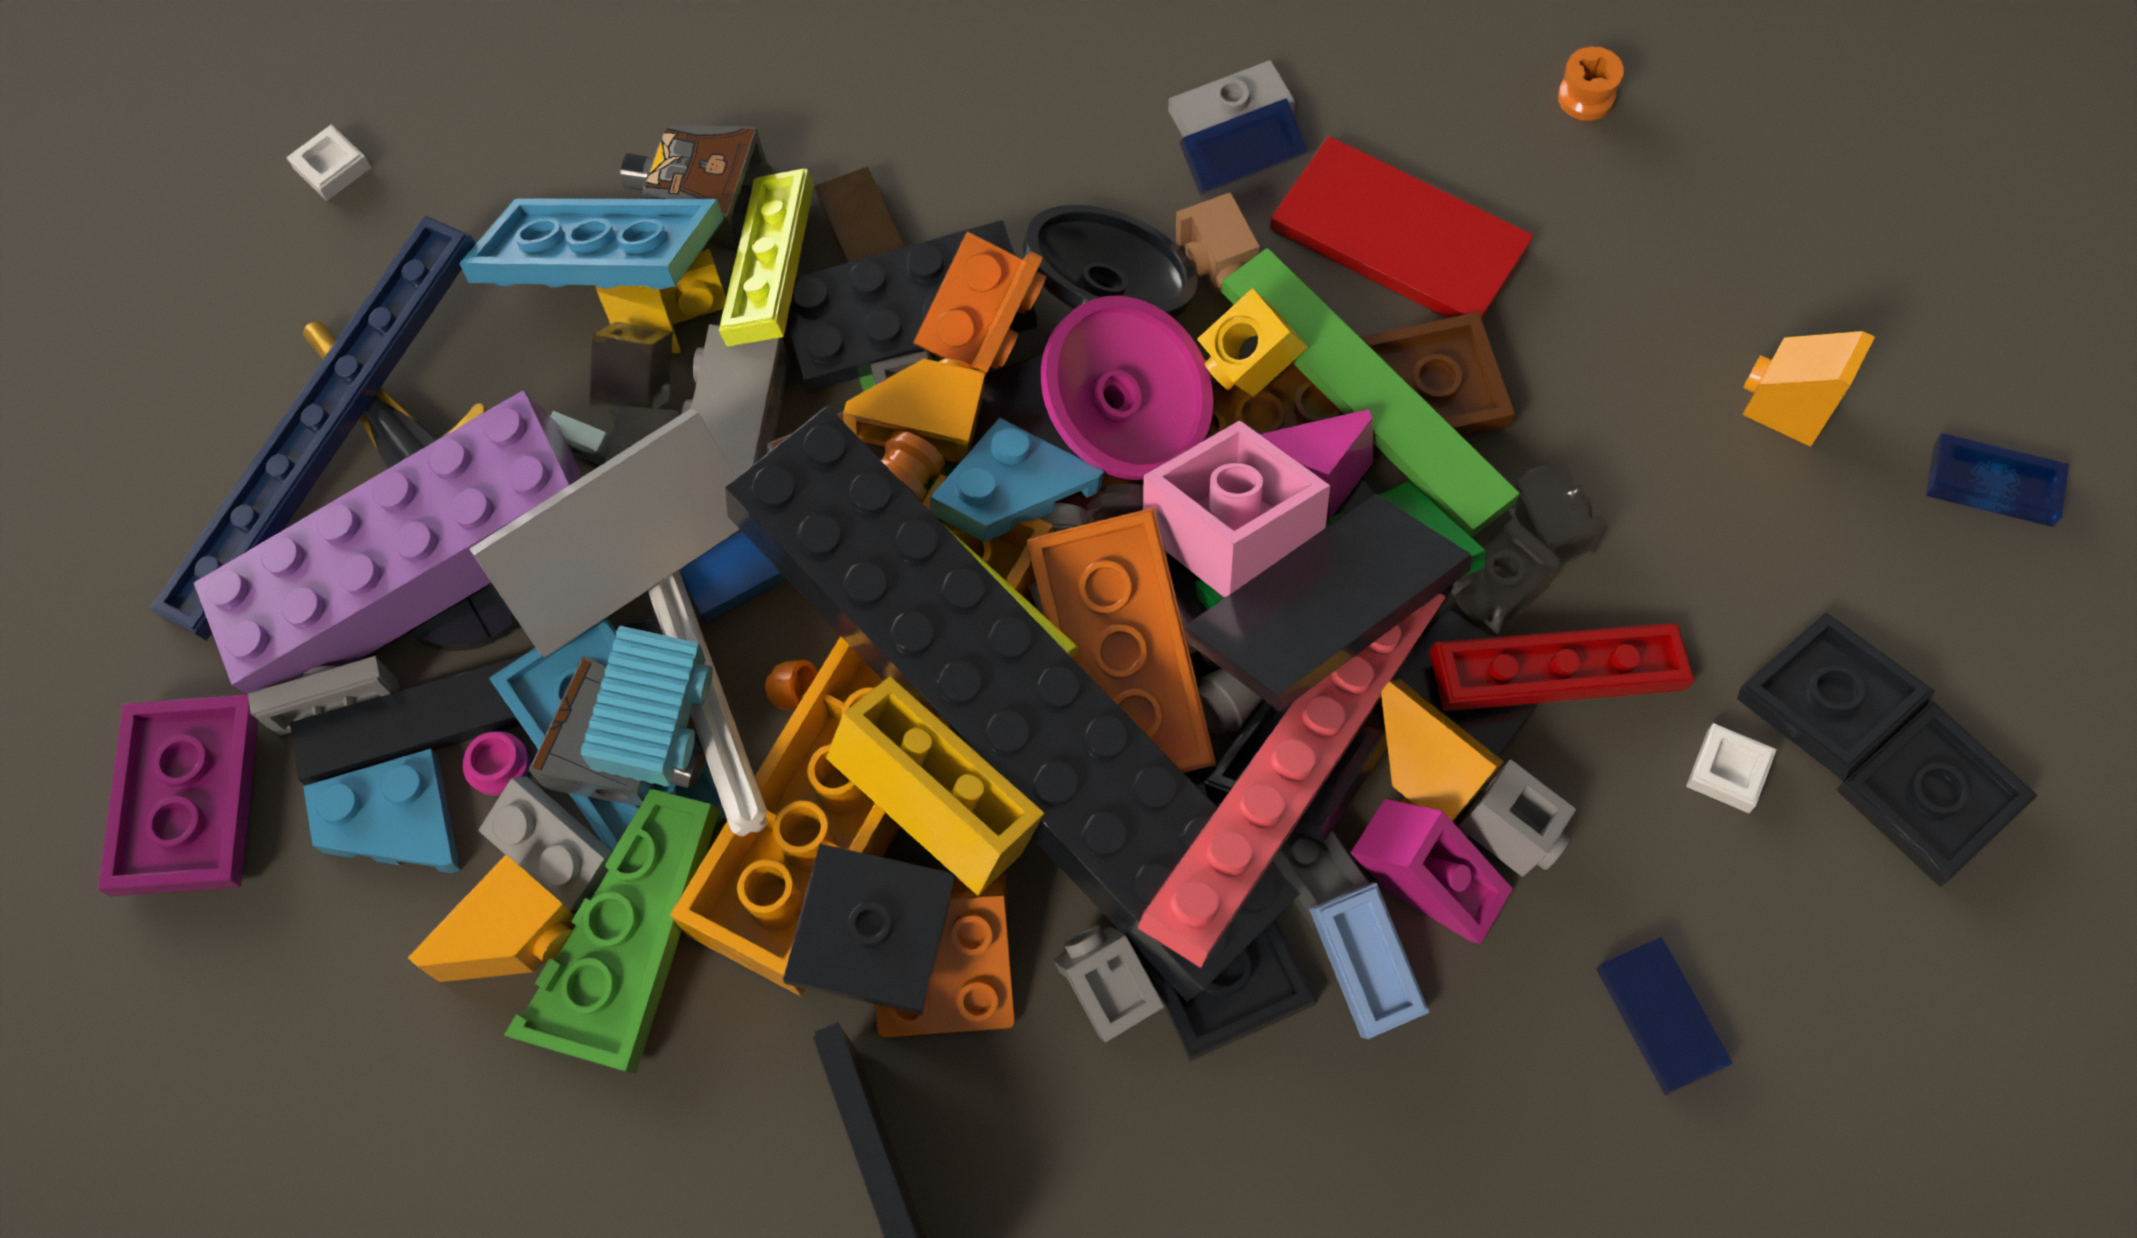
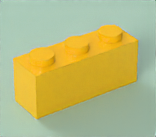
(933, 785)

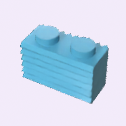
(646, 707)

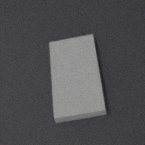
(611, 533)

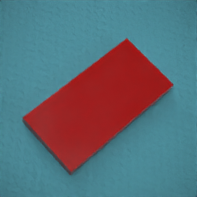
(1400, 231)

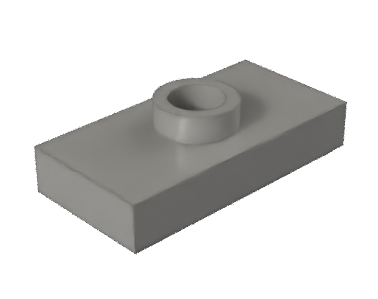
(1228, 98)
(321, 691)

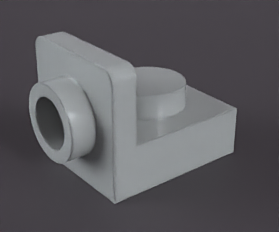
(1108, 980)

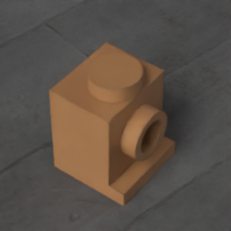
(1215, 239)

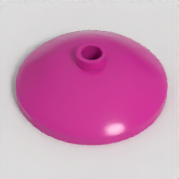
(1146, 369)

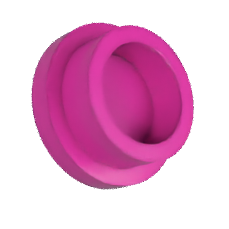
(493, 761)

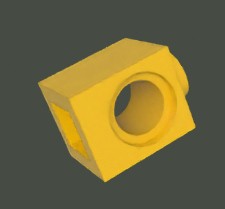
(1275, 350)

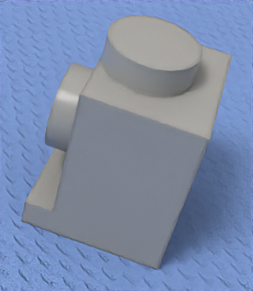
(1518, 820)

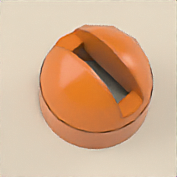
(789, 683)

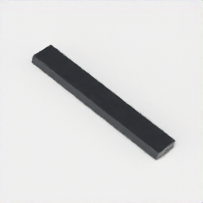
(407, 721)

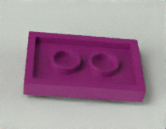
(179, 796)

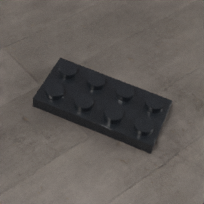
(875, 307)

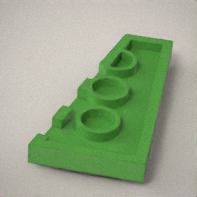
(614, 965)

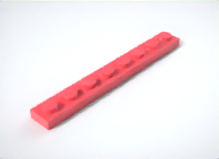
(1273, 795)

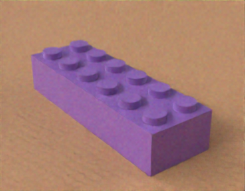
(383, 550)

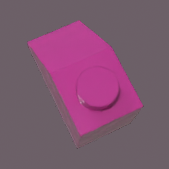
(1432, 867)

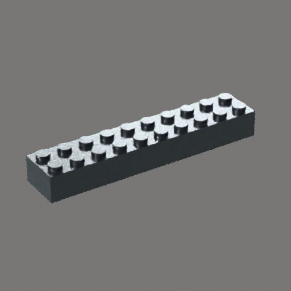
(992, 675)

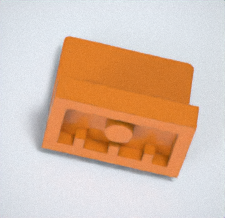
(979, 303)
(970, 973)

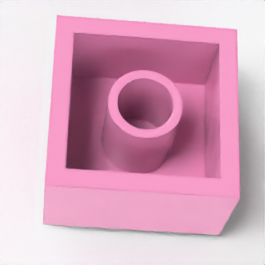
(1234, 506)

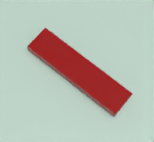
(1560, 666)

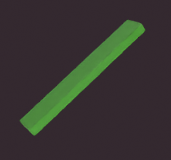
(1360, 380)

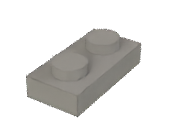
(547, 842)

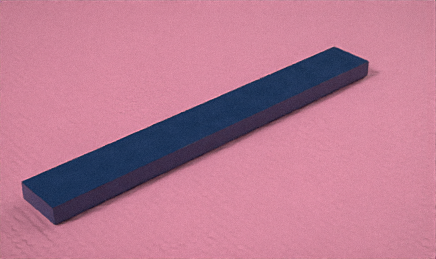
(321, 414)

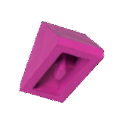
(1332, 449)

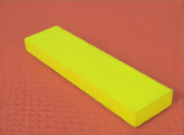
(767, 258)

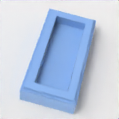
(1369, 960)

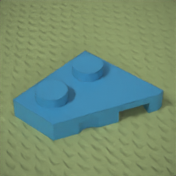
(1010, 481)
(386, 813)

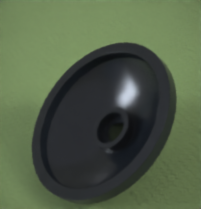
(1109, 253)

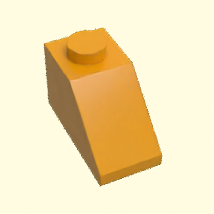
(1804, 382)
(926, 399)
(1432, 755)
(497, 929)

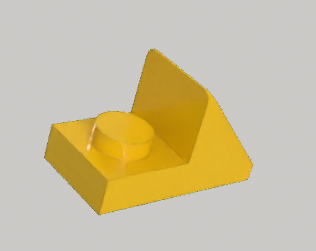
(693, 296)

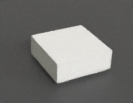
(329, 162)
(1731, 768)

